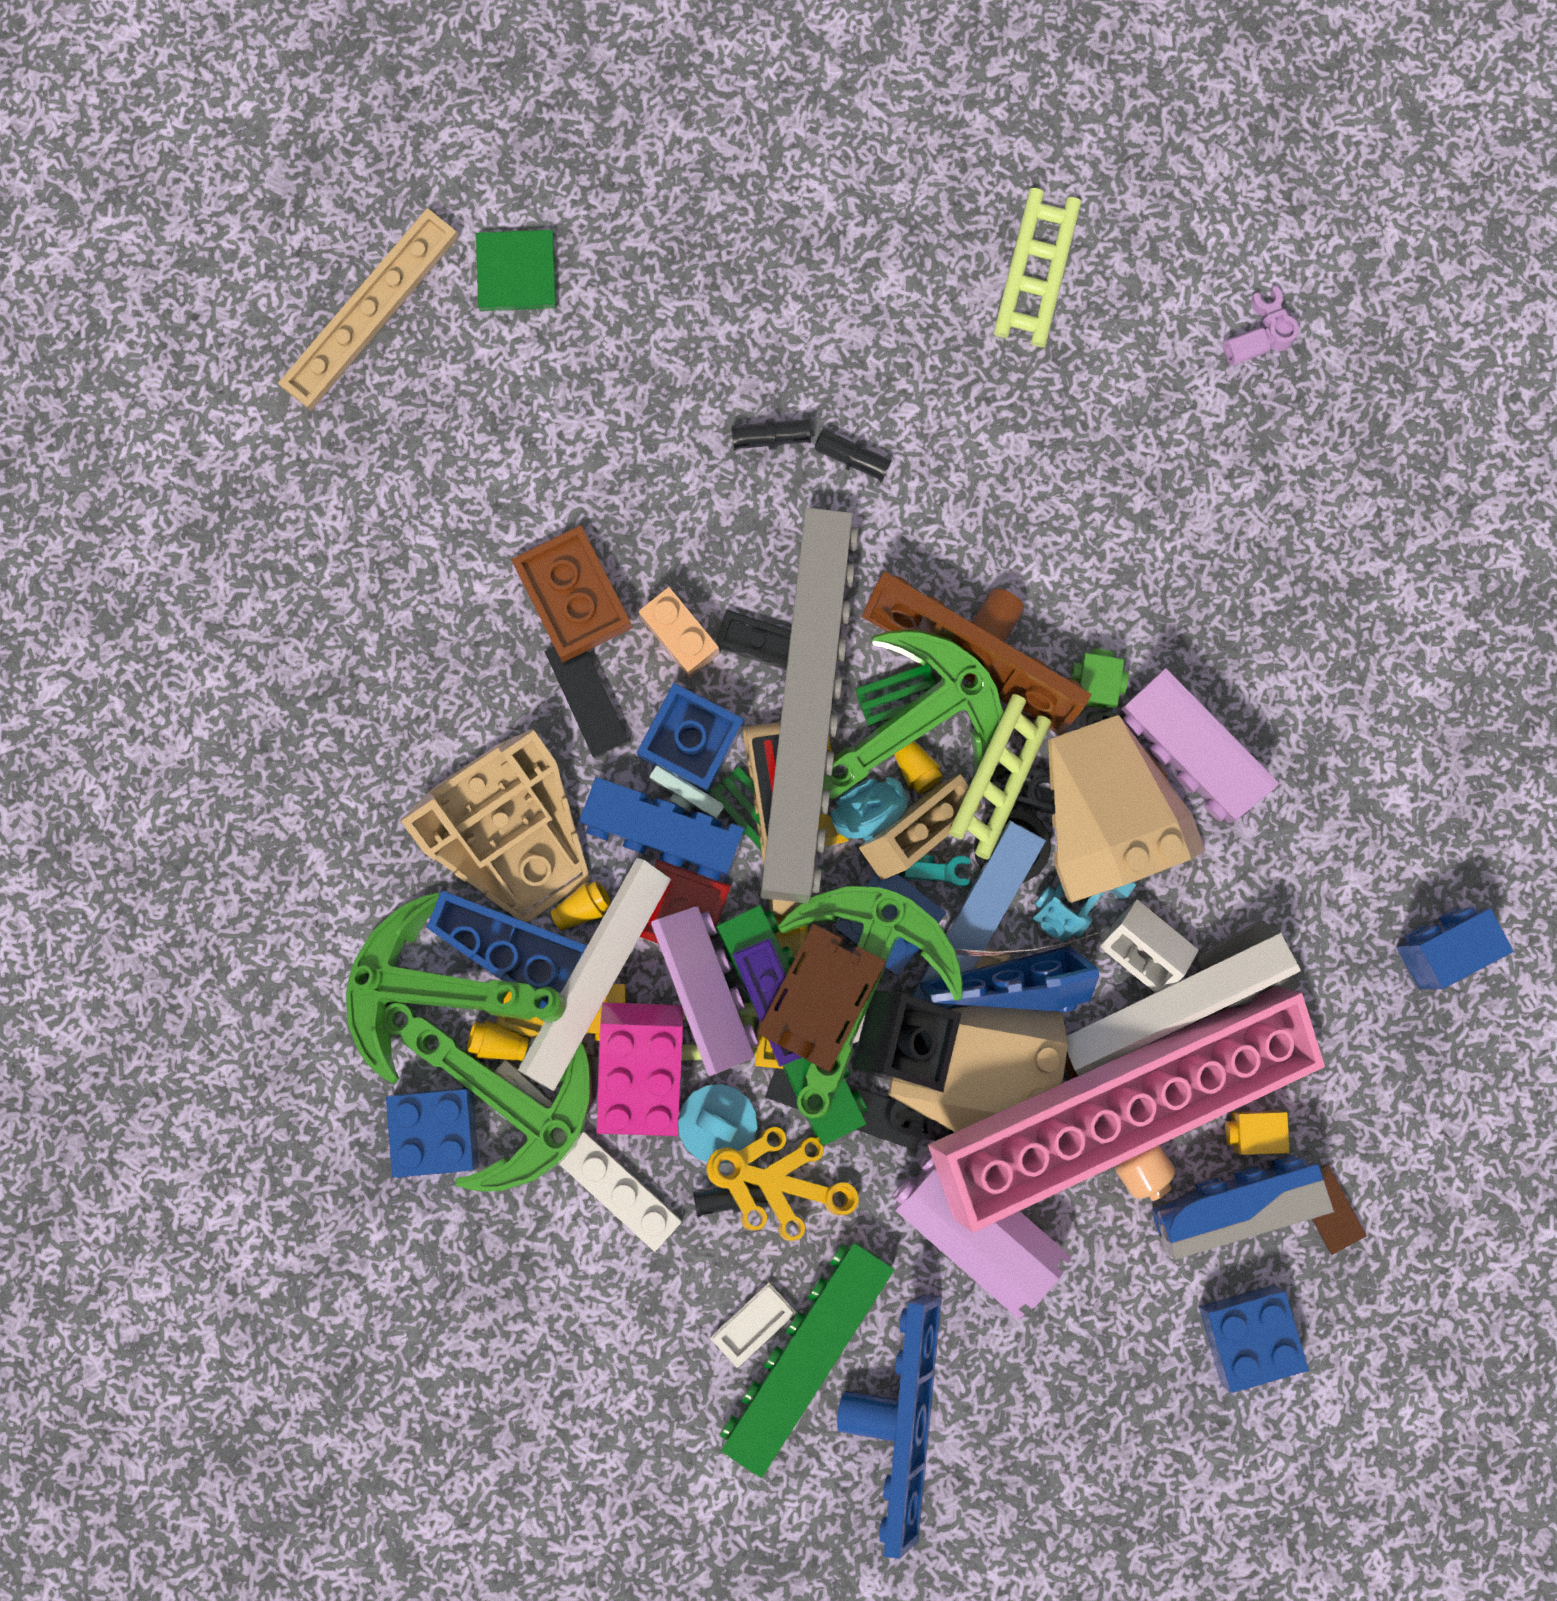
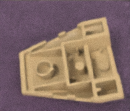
(1114, 811)
(504, 827)
(994, 1064)

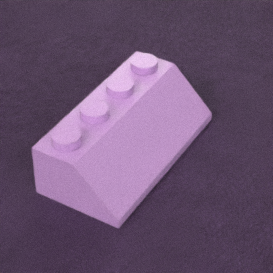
(1197, 748)
(703, 989)

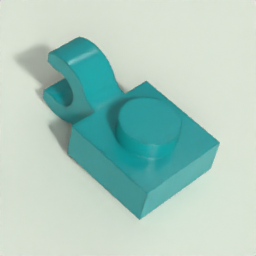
(927, 870)

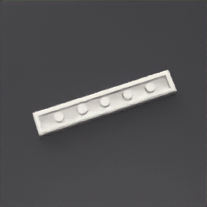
(595, 973)
(1181, 1004)

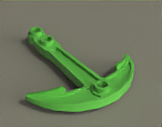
(929, 710)
(878, 938)
(395, 984)
(514, 1104)

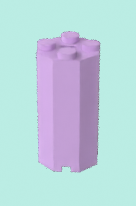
(1005, 1258)

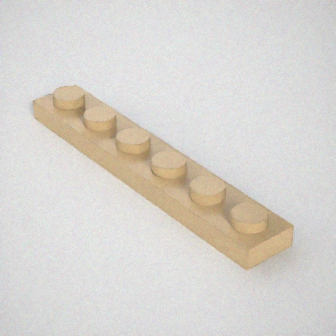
(368, 309)

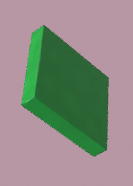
(516, 270)

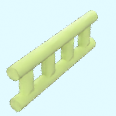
(1028, 246)
(981, 782)

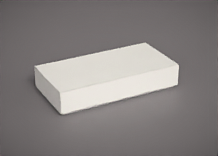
(753, 1324)

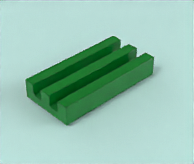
(887, 682)
(728, 783)

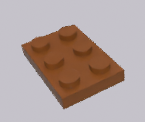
(571, 593)

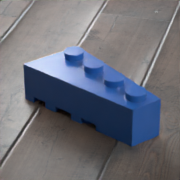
(662, 828)
(505, 945)

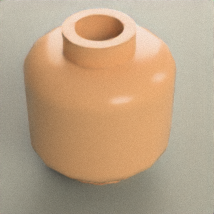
(1147, 1174)

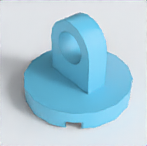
(869, 808)
(716, 1119)

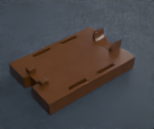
(821, 998)

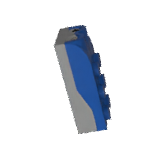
(1242, 1206)

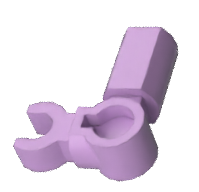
(1278, 331)

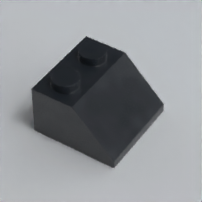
(907, 1040)

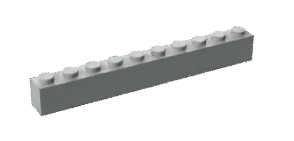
(807, 707)

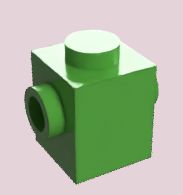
(1102, 677)

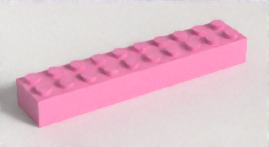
(1125, 1107)

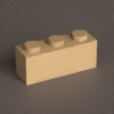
(916, 830)

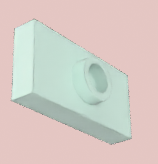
(685, 794)

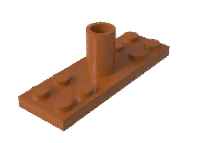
(899, 606)

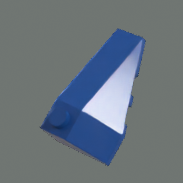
(1039, 981)

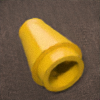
(918, 768)
(582, 906)
(495, 1042)

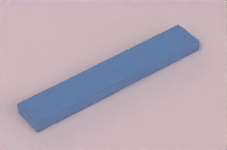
(989, 898)

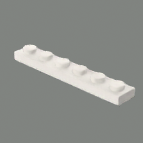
(607, 1177)

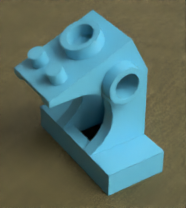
(1062, 922)

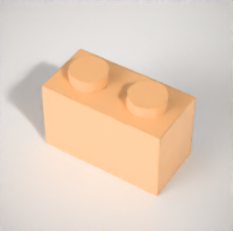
(679, 632)

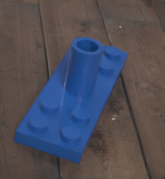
(903, 1422)

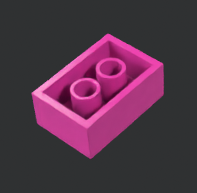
(639, 1069)

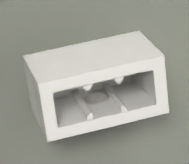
(1149, 947)

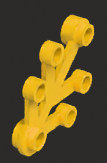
(774, 1182)

